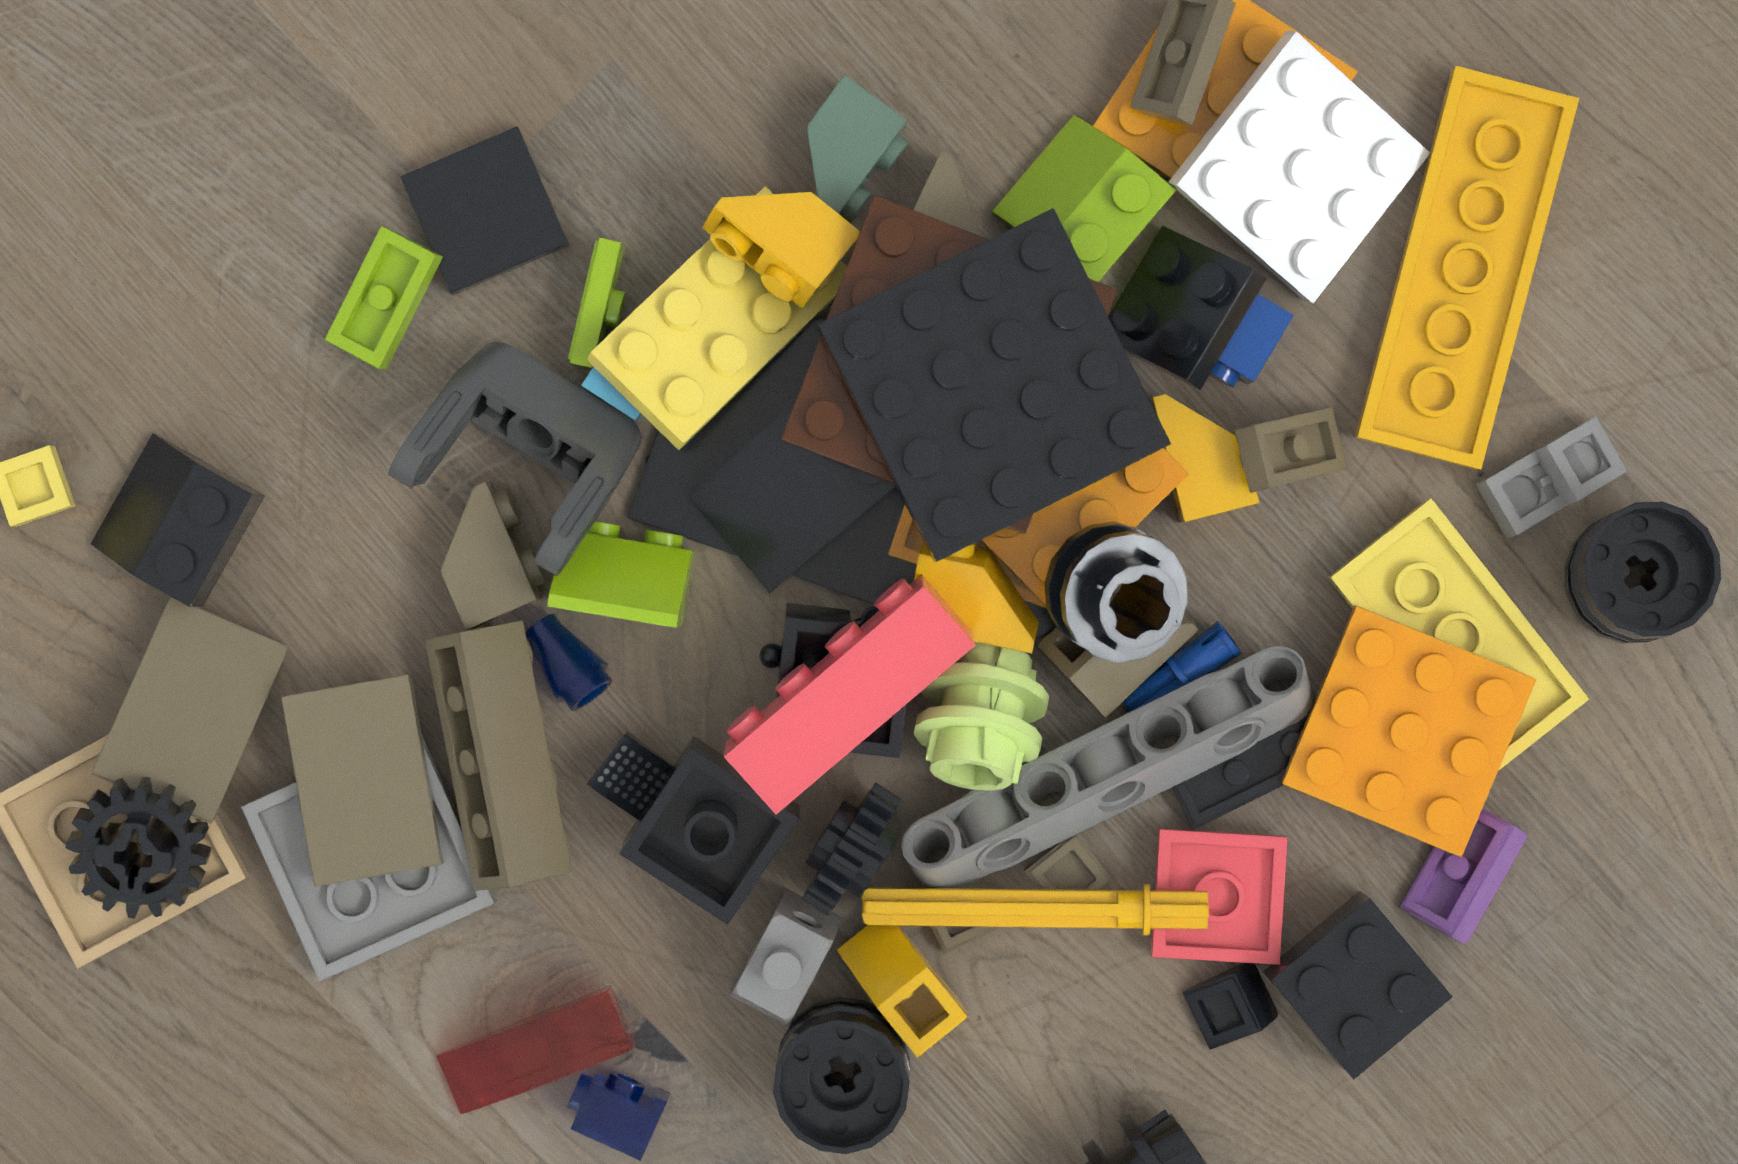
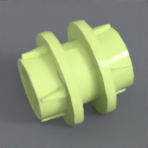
(982, 719)

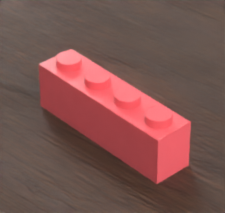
(847, 693)

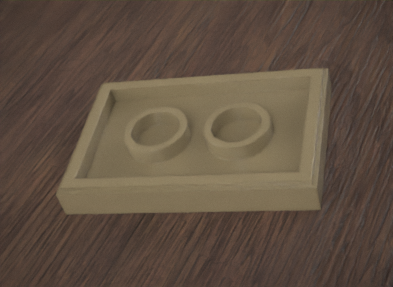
(191, 707)
(362, 780)

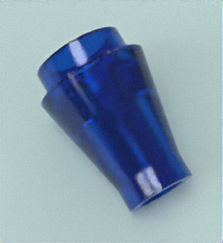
(568, 664)

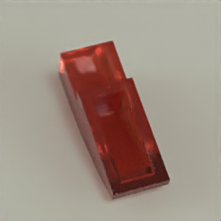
(537, 1050)

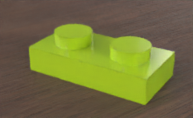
(383, 298)

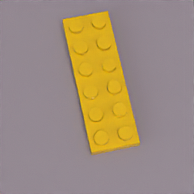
(1466, 267)

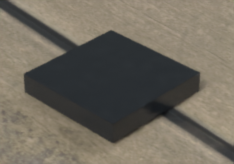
(485, 210)

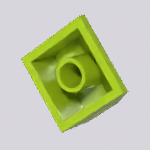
(1096, 189)
(626, 577)

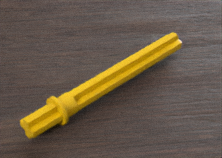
(1036, 908)

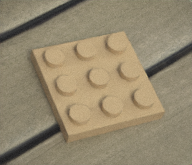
(38, 823)

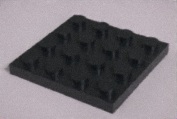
(993, 385)

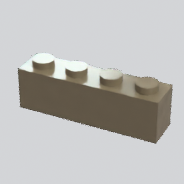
(499, 756)

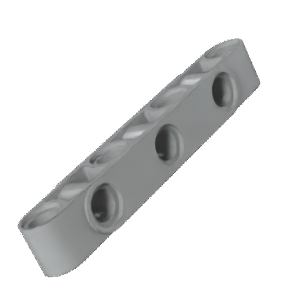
(1111, 769)

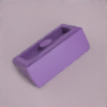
(1457, 890)

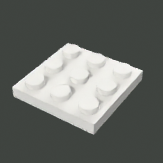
(1299, 166)

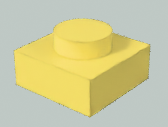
(34, 486)

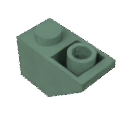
(849, 142)

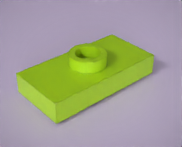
(600, 302)

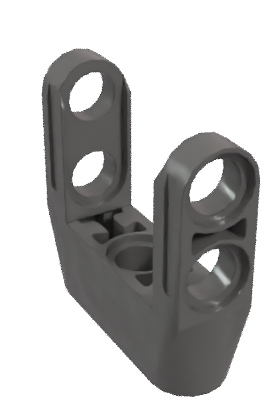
(539, 417)

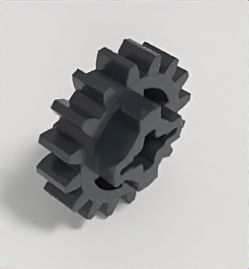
(851, 849)
(113, 859)

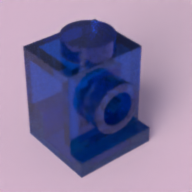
(616, 1111)

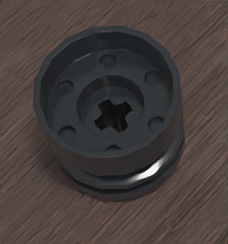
(1679, 578)
(826, 1107)

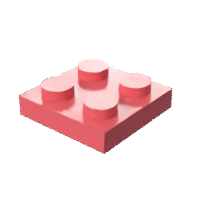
(1243, 888)

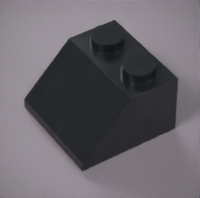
(176, 522)

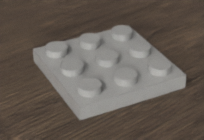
(369, 915)

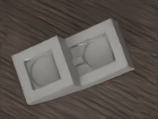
(1551, 477)

